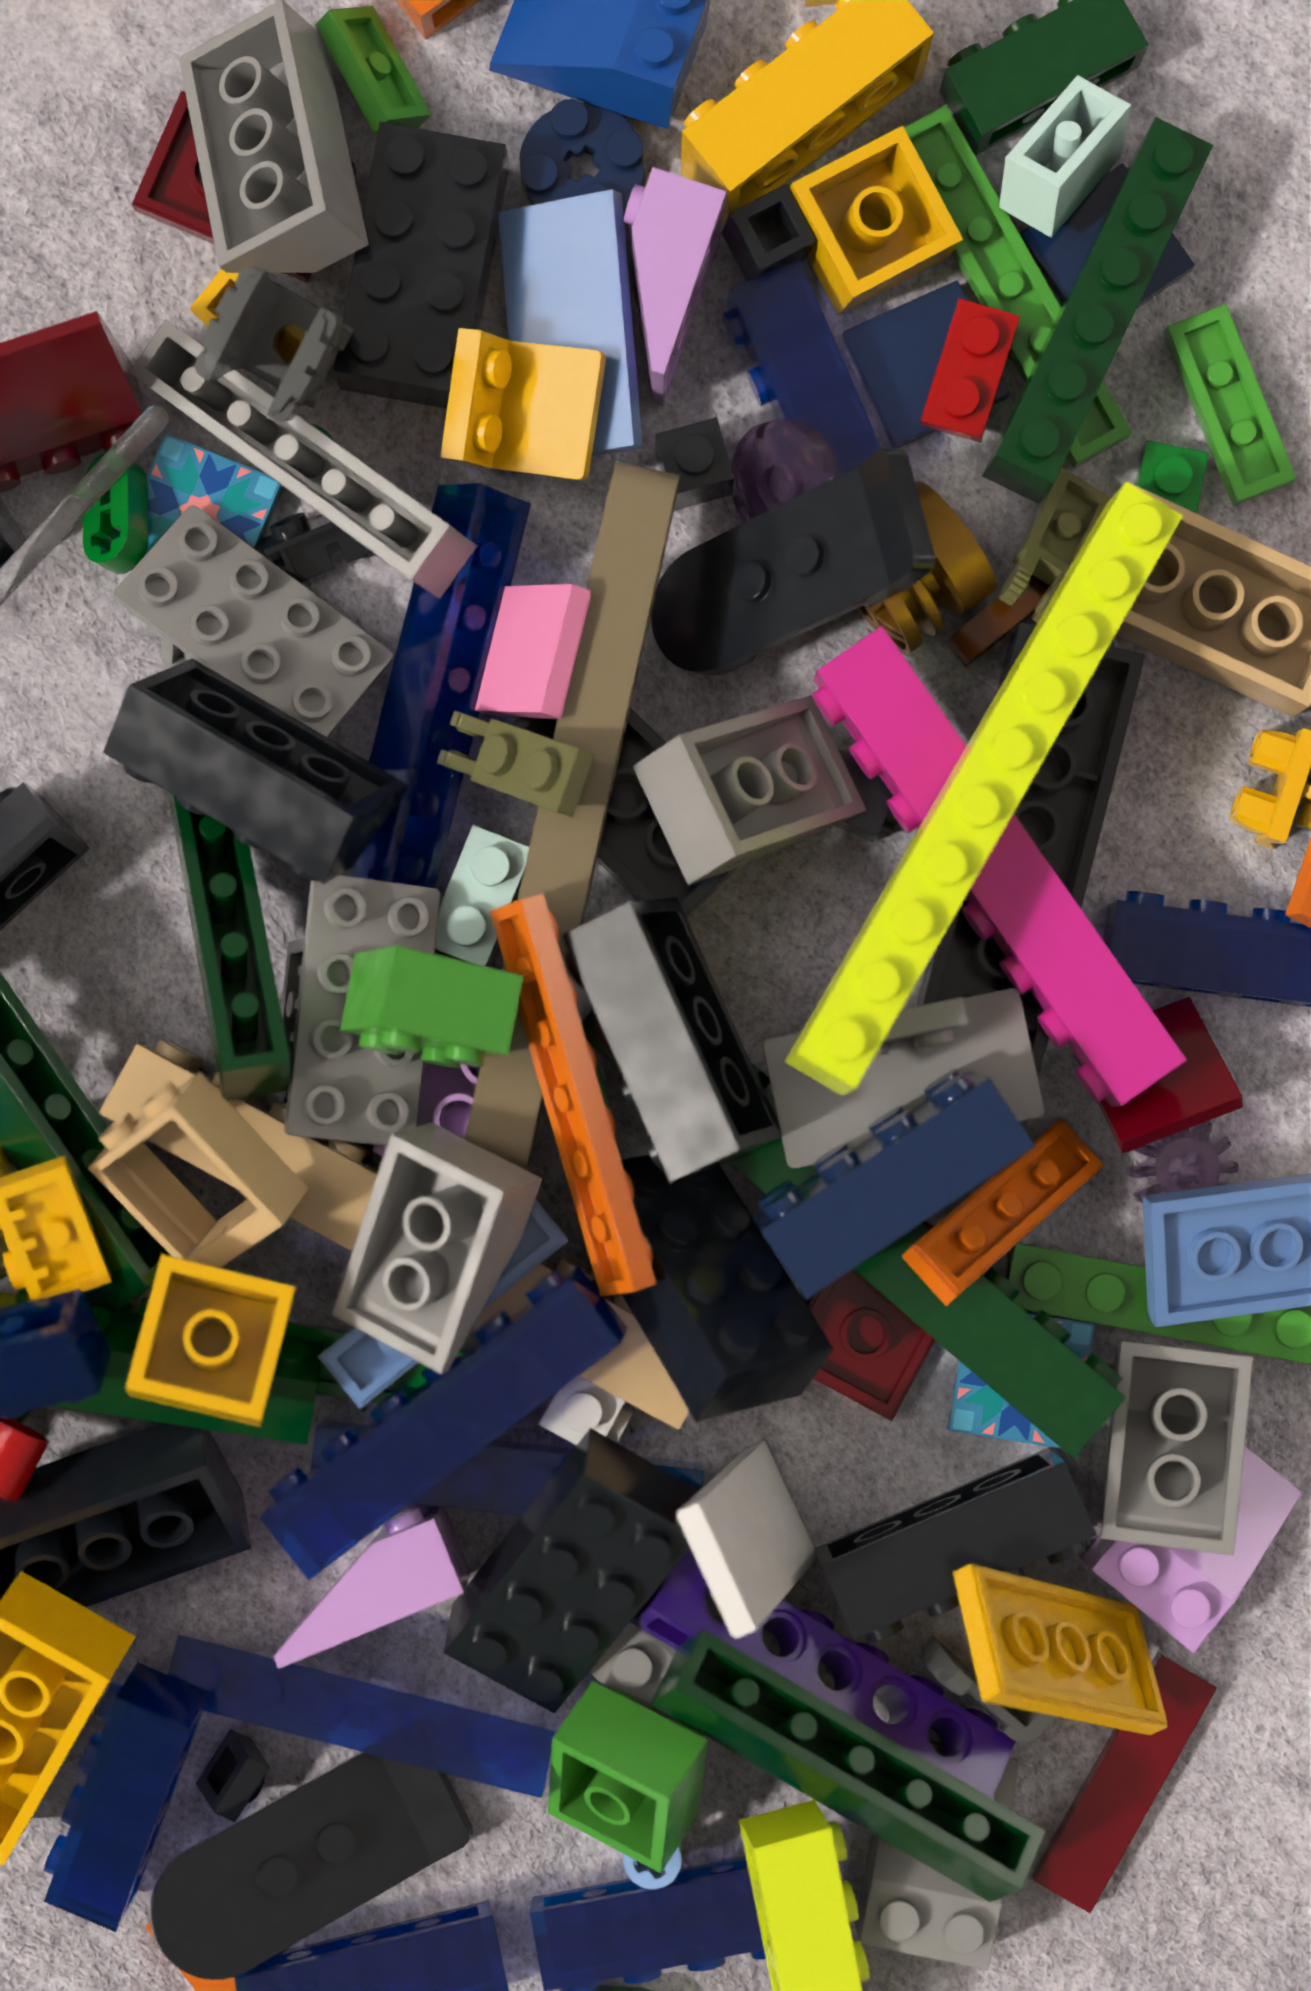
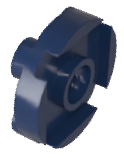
(574, 130)

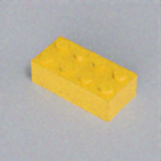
(805, 98)
(51, 1679)

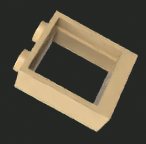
(167, 1205)

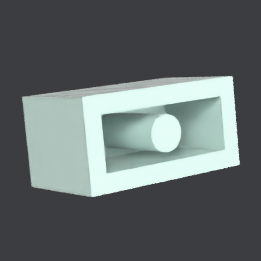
(1064, 156)
(483, 880)

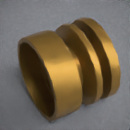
(957, 579)

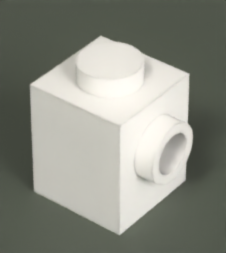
(582, 1407)

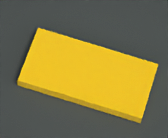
(1059, 1651)

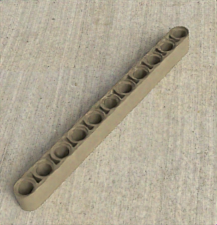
(595, 720)

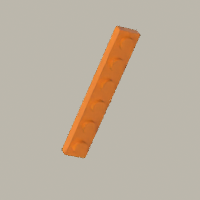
(573, 1097)

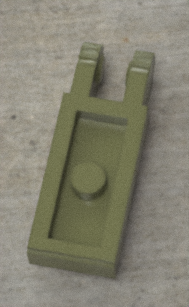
(1054, 537)
(522, 764)

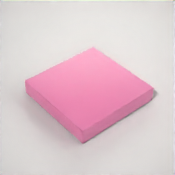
(533, 651)

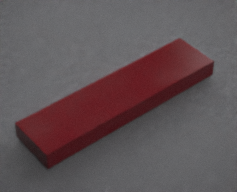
(1121, 1791)

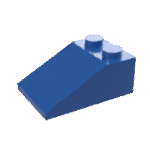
(605, 51)

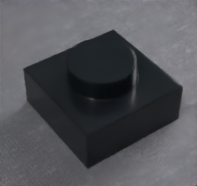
(233, 1776)

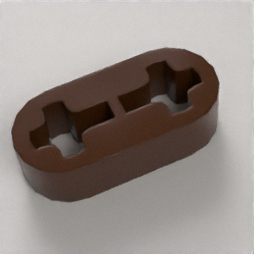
(995, 623)

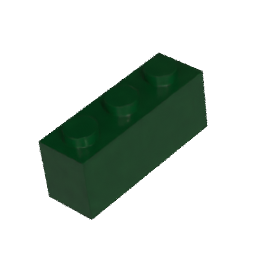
(1020, 76)

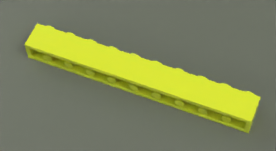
(983, 790)

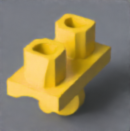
(1273, 814)

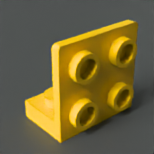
(523, 406)
(48, 1231)

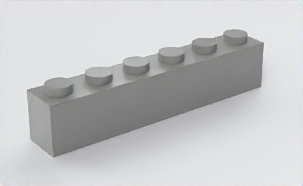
(306, 463)

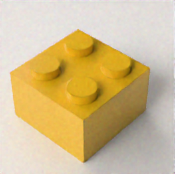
(874, 220)
(210, 1341)

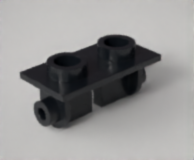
(304, 544)

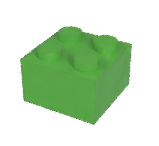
(430, 1004)
(627, 1775)

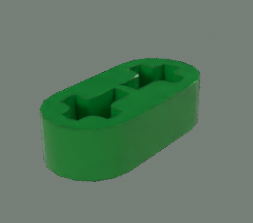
(118, 522)

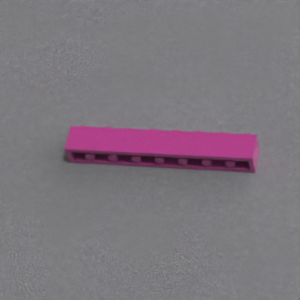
(1016, 893)

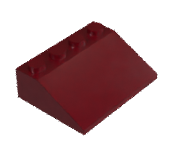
(63, 397)

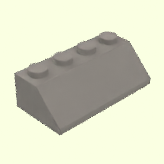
(272, 146)

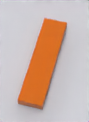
(1002, 1212)

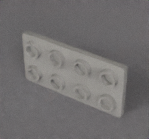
(251, 623)
(923, 1044)
(334, 1083)

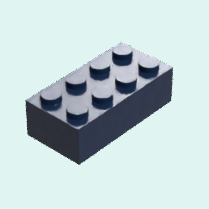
(891, 1180)

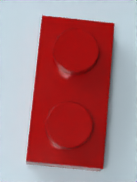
(970, 370)

